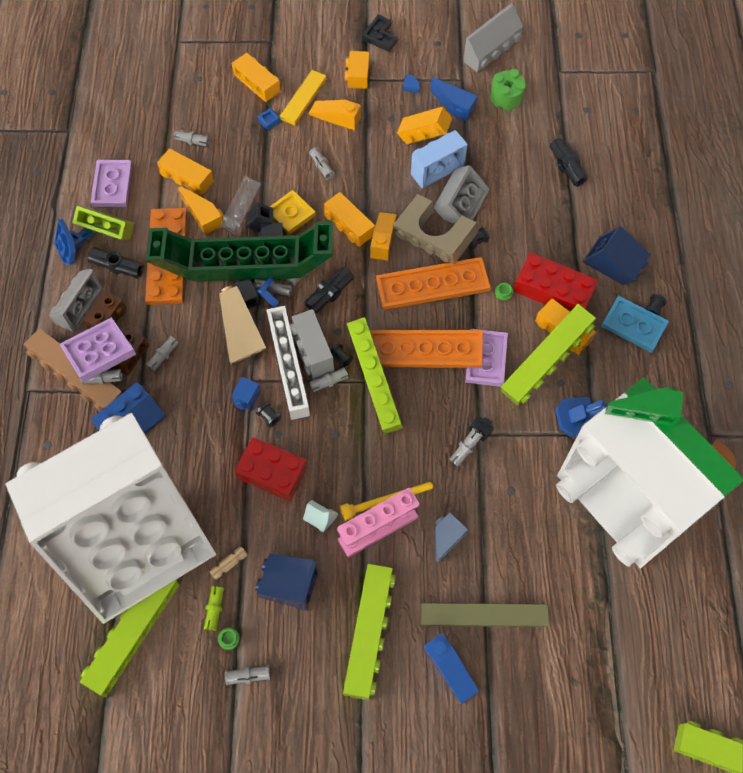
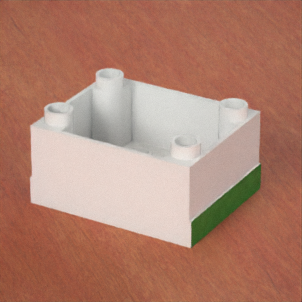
(644, 479)

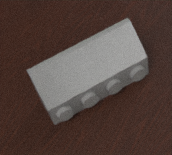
(493, 38)

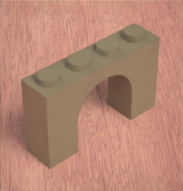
(446, 246)

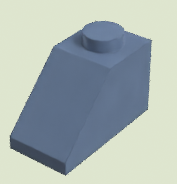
(447, 535)

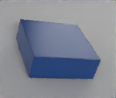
(269, 119)

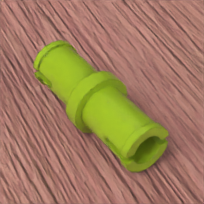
(214, 608)

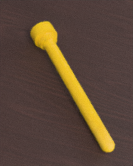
(349, 511)

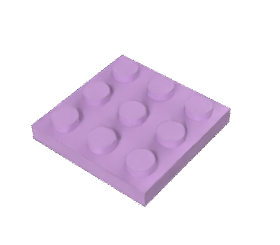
(97, 349)

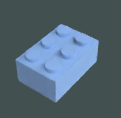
(438, 159)

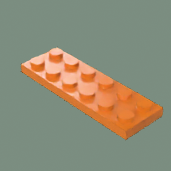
(432, 283)
(162, 285)
(429, 348)

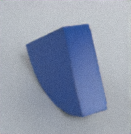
(411, 84)

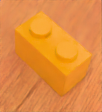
(357, 69)

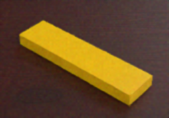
(303, 97)

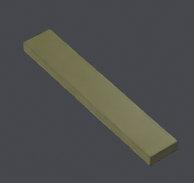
(485, 615)

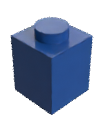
(245, 394)

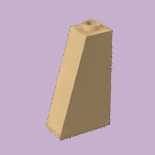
(240, 330)

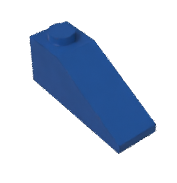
(457, 101)
(450, 668)

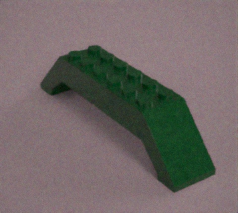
(241, 256)

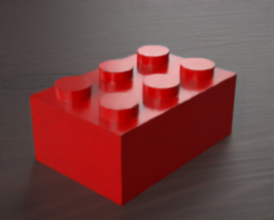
(271, 469)

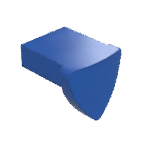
(265, 294)

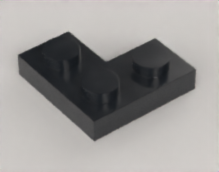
(377, 33)

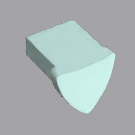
(319, 516)

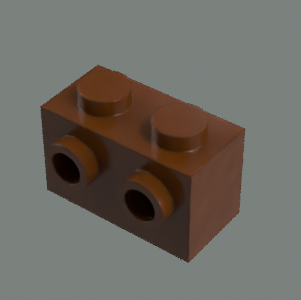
(105, 308)
(139, 345)

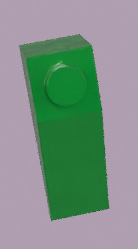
(656, 406)

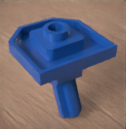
(69, 242)
(575, 412)

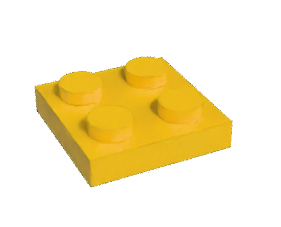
(292, 212)

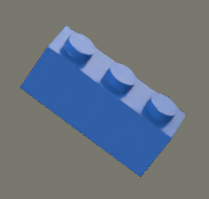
(133, 401)

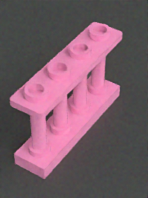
(378, 522)

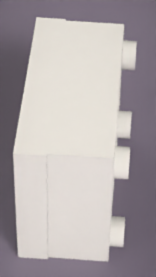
(109, 518)

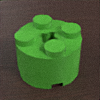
(507, 89)

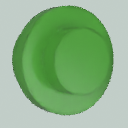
(503, 291)
(228, 638)

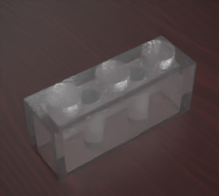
(240, 204)

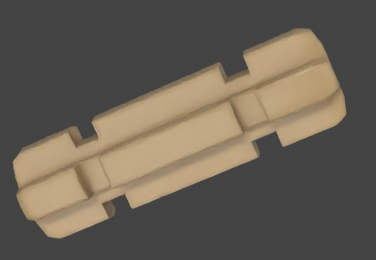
(228, 563)

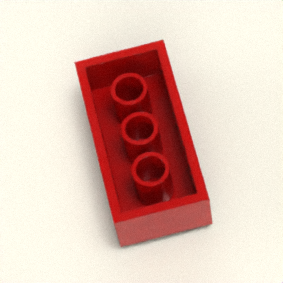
(548, 280)

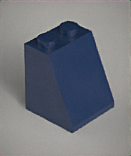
(617, 256)
(287, 580)

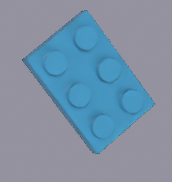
(634, 324)

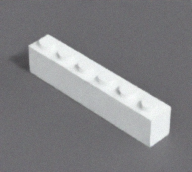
(288, 363)

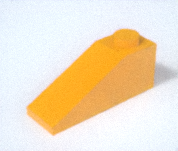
(337, 112)
(202, 210)
(382, 236)

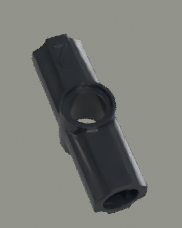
(568, 162)
(107, 259)
(329, 290)

